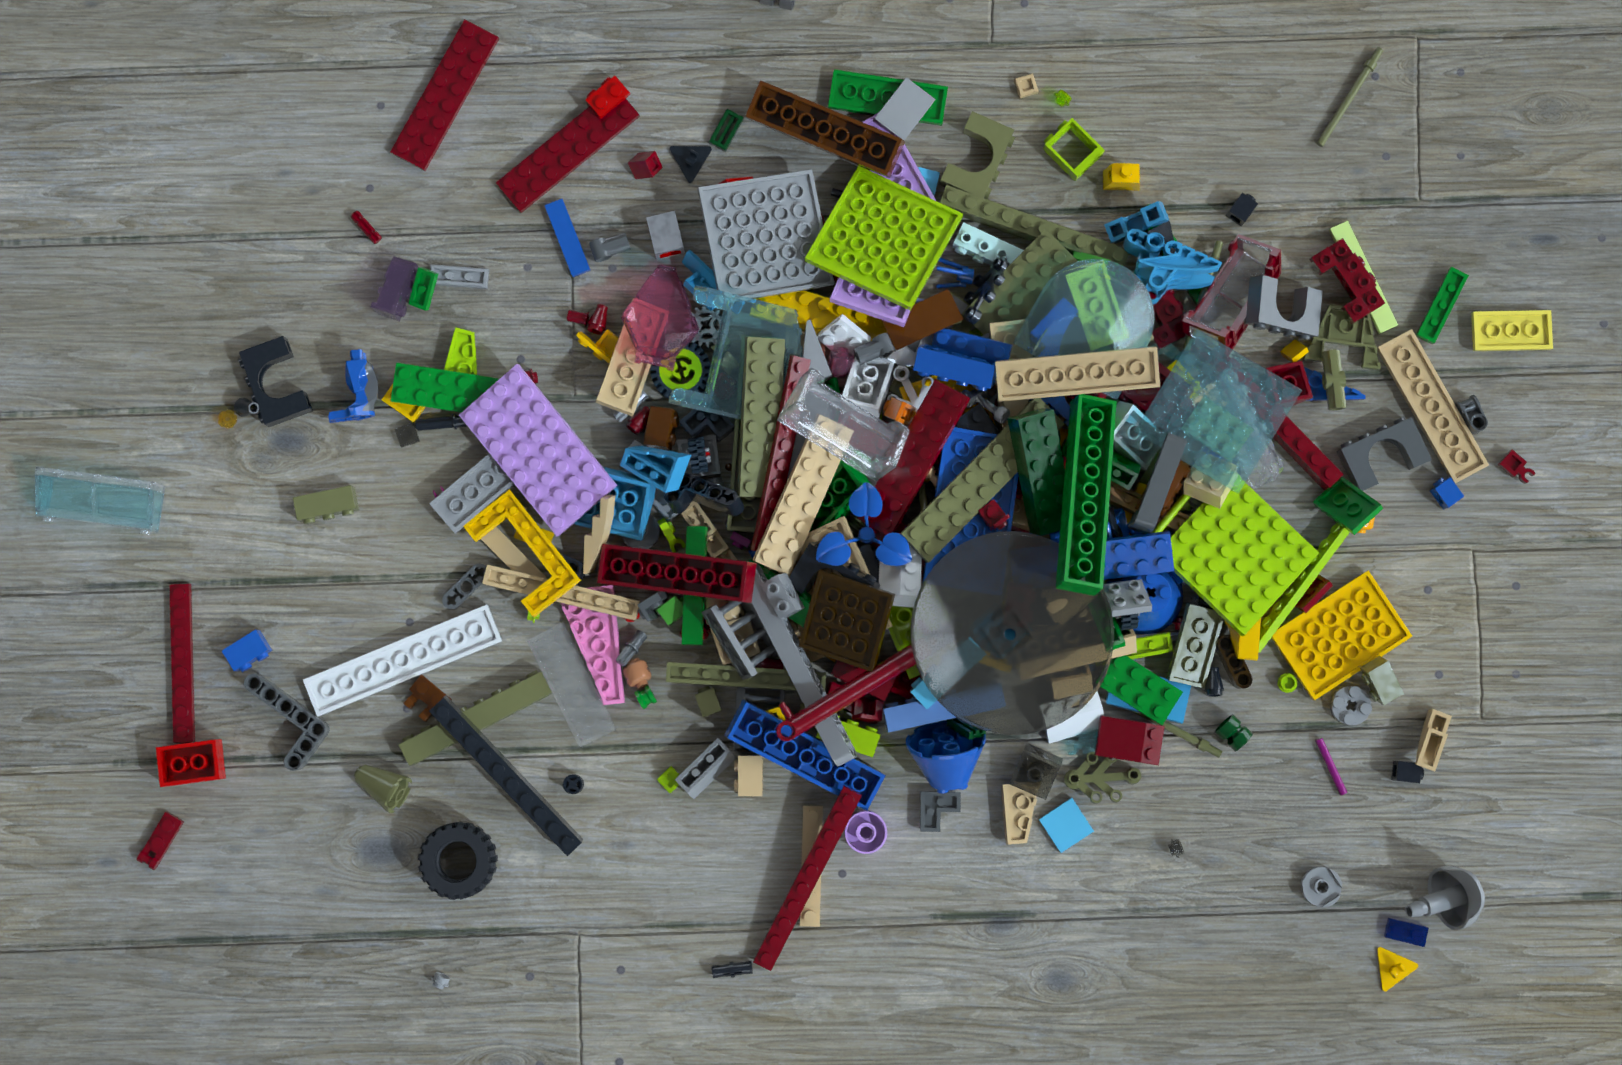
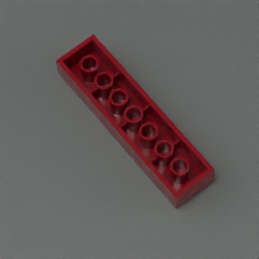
(677, 573)

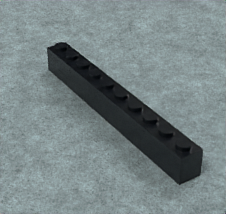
(506, 775)

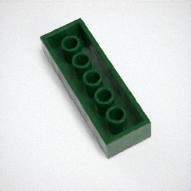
(1039, 468)

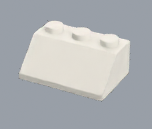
(869, 384)
(902, 580)
(1083, 721)

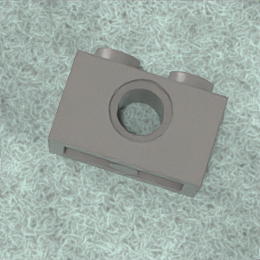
(783, 595)

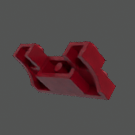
(1353, 277)
(1168, 316)

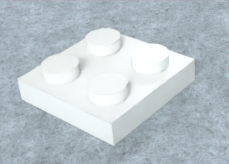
(843, 333)

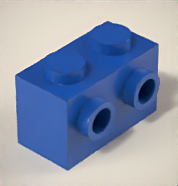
(247, 650)

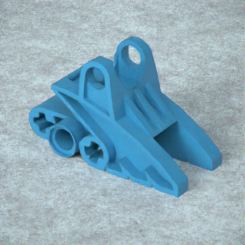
(1172, 271)

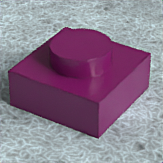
(740, 541)

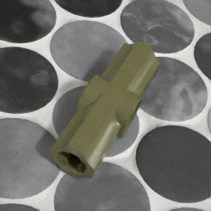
(1333, 380)

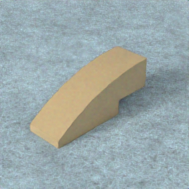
(1432, 739)

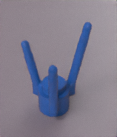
(964, 274)

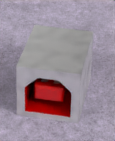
(665, 235)

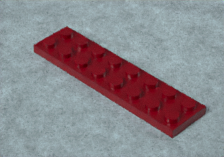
(444, 95)
(564, 154)
(924, 443)

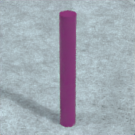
(1331, 766)

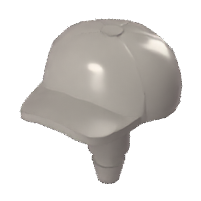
(1452, 896)

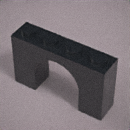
(256, 362)
(807, 570)

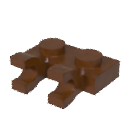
(427, 692)

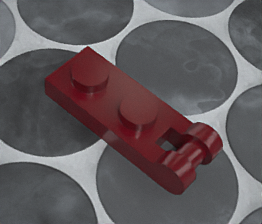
(160, 840)

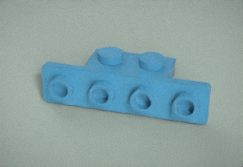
(701, 276)

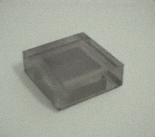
(407, 435)

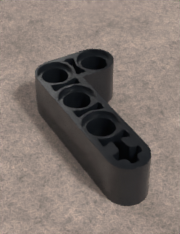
(705, 493)

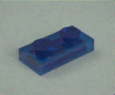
(1406, 932)

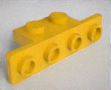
(603, 347)

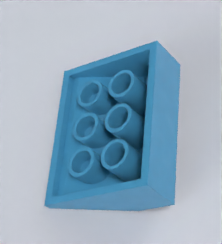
(632, 505)

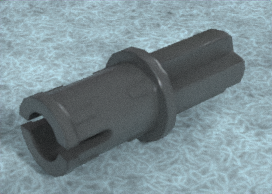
(631, 648)

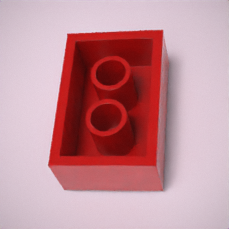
(190, 763)

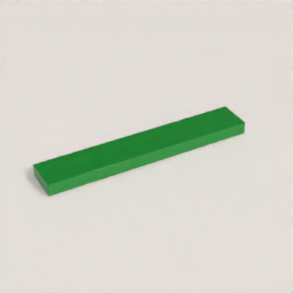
(693, 605)

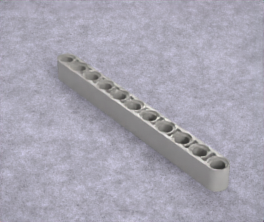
(800, 671)

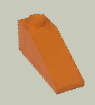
(899, 410)

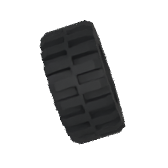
(430, 860)

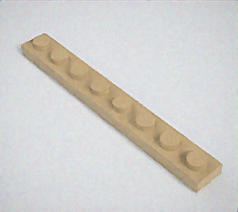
(576, 596)

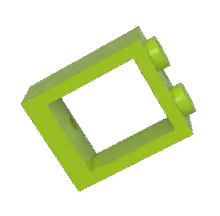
(1064, 127)

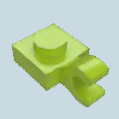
(668, 530)

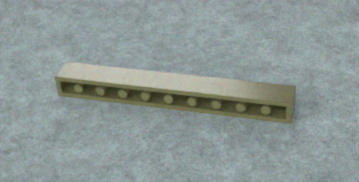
(1027, 225)

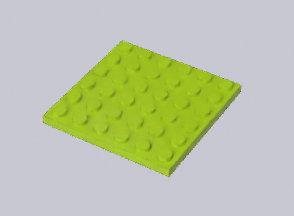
(884, 237)
(1239, 556)

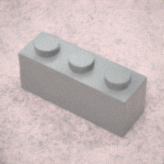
(705, 768)

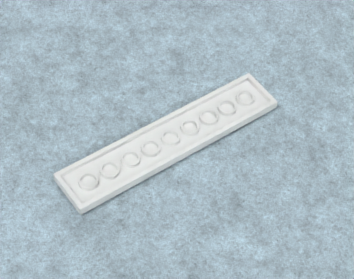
(402, 660)

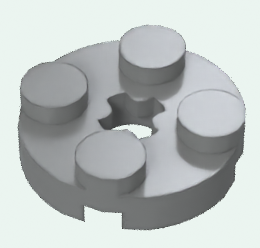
(1352, 694)
(1332, 889)

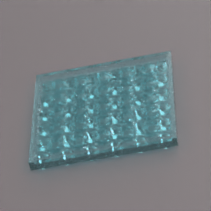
(1221, 407)

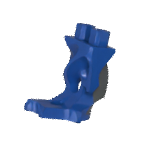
(364, 384)

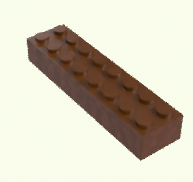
(825, 129)

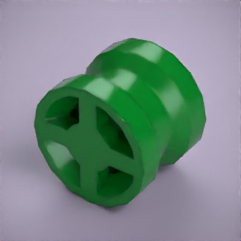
(645, 697)

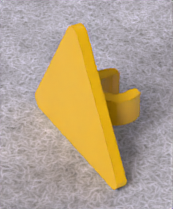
(1393, 968)

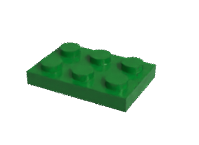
(1348, 505)

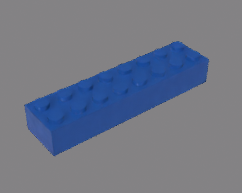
(802, 755)

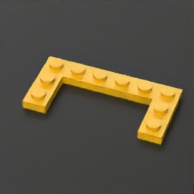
(562, 574)

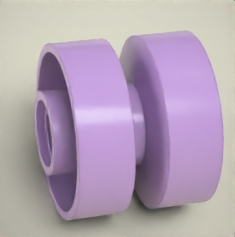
(865, 832)

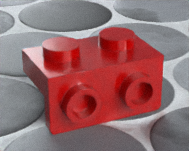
(607, 96)

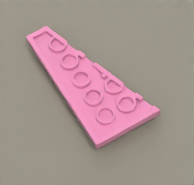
(599, 643)

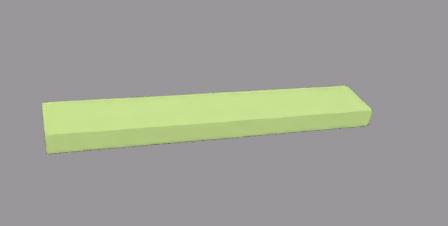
(1383, 316)

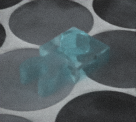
(1085, 742)

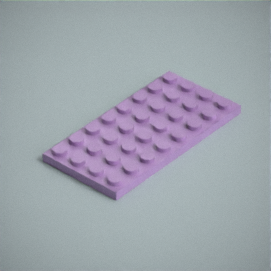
(538, 450)

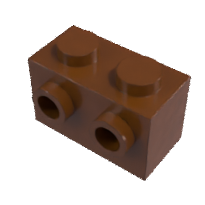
(661, 428)

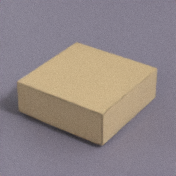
(1026, 86)

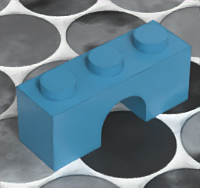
(1145, 219)

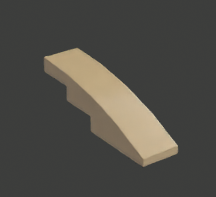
(600, 533)
(715, 544)

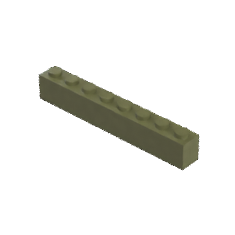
(482, 715)

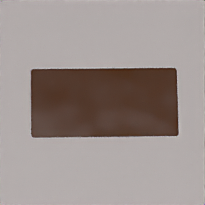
(925, 319)

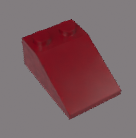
(1129, 740)

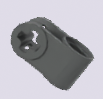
(1471, 413)

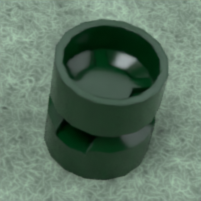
(1233, 732)

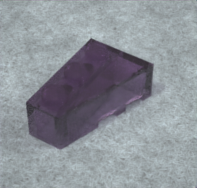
(396, 289)

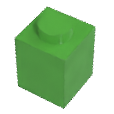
(672, 610)

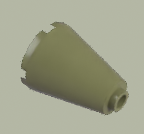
(383, 786)

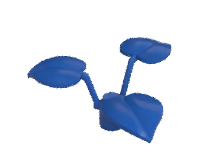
(864, 502)

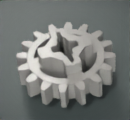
(711, 319)

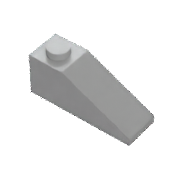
(813, 351)

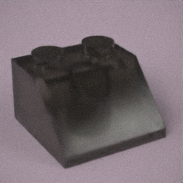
(1036, 771)

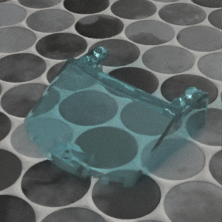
(740, 319)

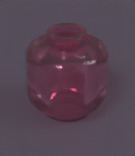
(840, 362)

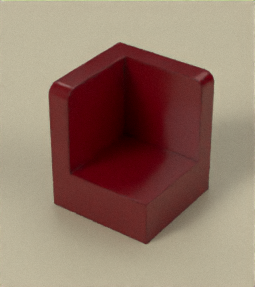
(645, 165)
(867, 711)

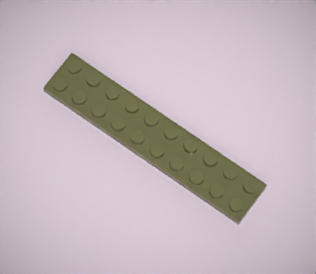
(967, 493)

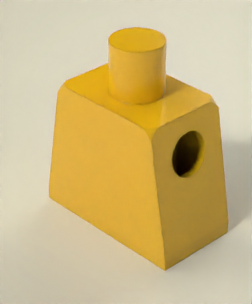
(1123, 177)

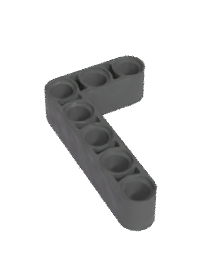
(1147, 514)
(293, 716)

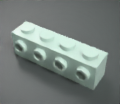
(983, 246)

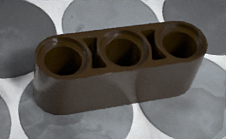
(1233, 672)

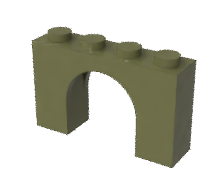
(997, 139)

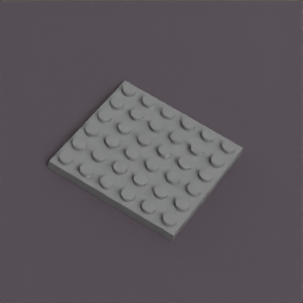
(762, 234)

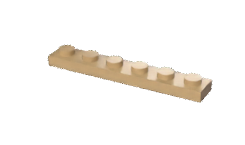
(811, 827)

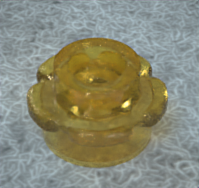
(222, 419)

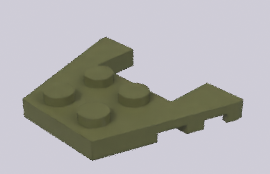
(1337, 329)

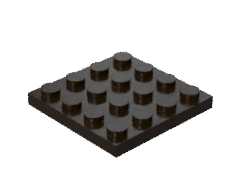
(846, 620)

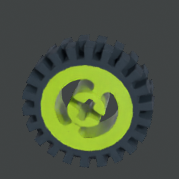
(700, 366)

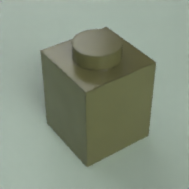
(708, 701)

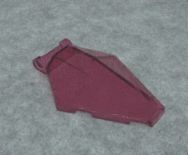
(660, 319)

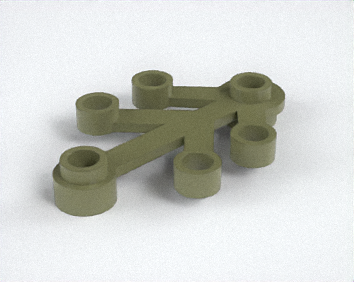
(1099, 778)

